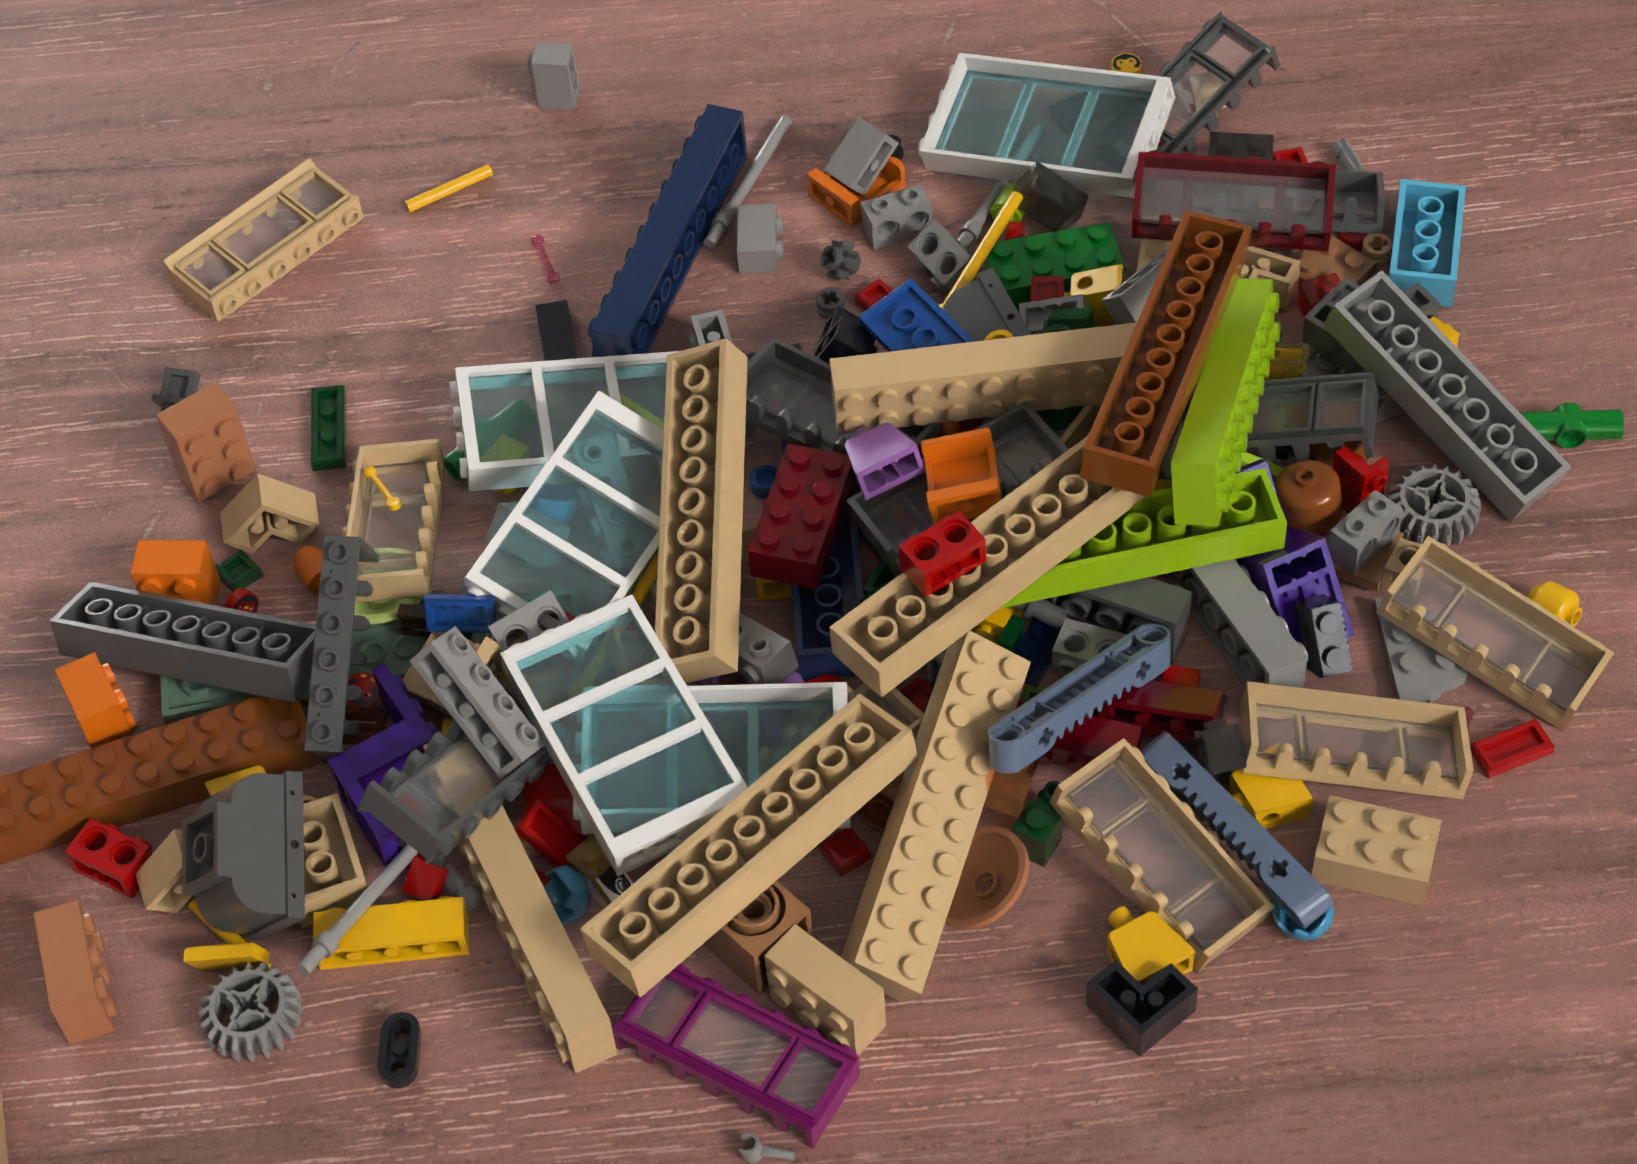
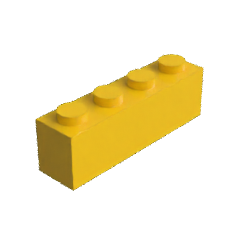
(398, 932)

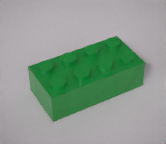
(1052, 255)

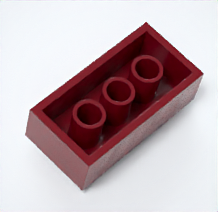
(801, 516)

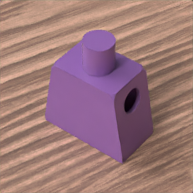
(882, 458)

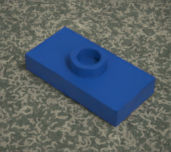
(465, 612)

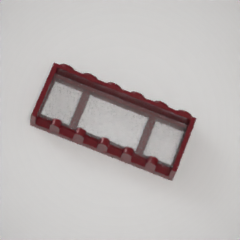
(1281, 199)

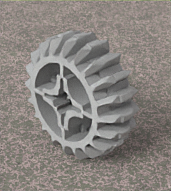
(1450, 518)
(249, 999)

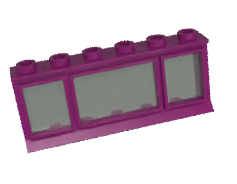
(741, 1050)

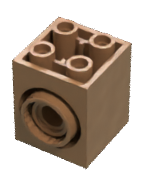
(756, 930)

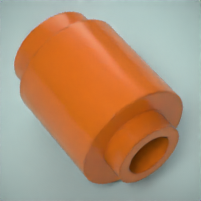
(308, 567)

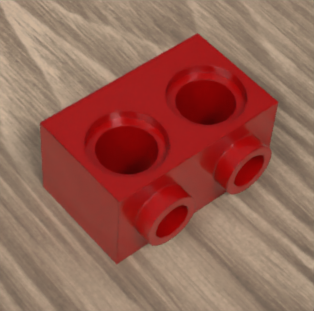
(942, 553)
(108, 863)

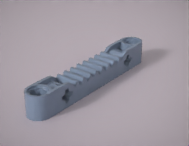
(1037, 724)
(1298, 890)

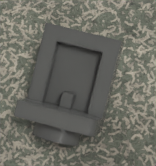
(176, 387)

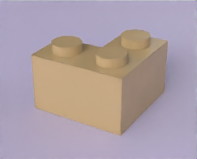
(1269, 265)
(268, 509)
(162, 877)

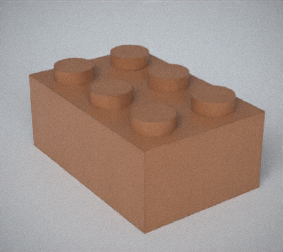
(206, 442)
(75, 971)

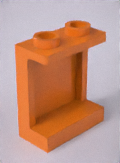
(846, 202)
(961, 474)

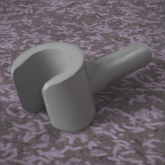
(760, 1151)

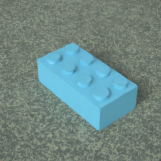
(1427, 237)

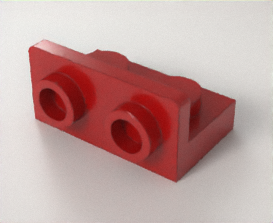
(1358, 477)

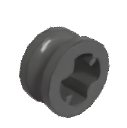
(826, 296)

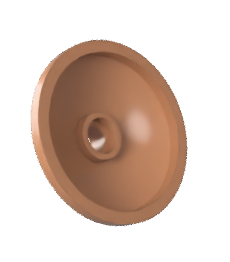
(990, 878)

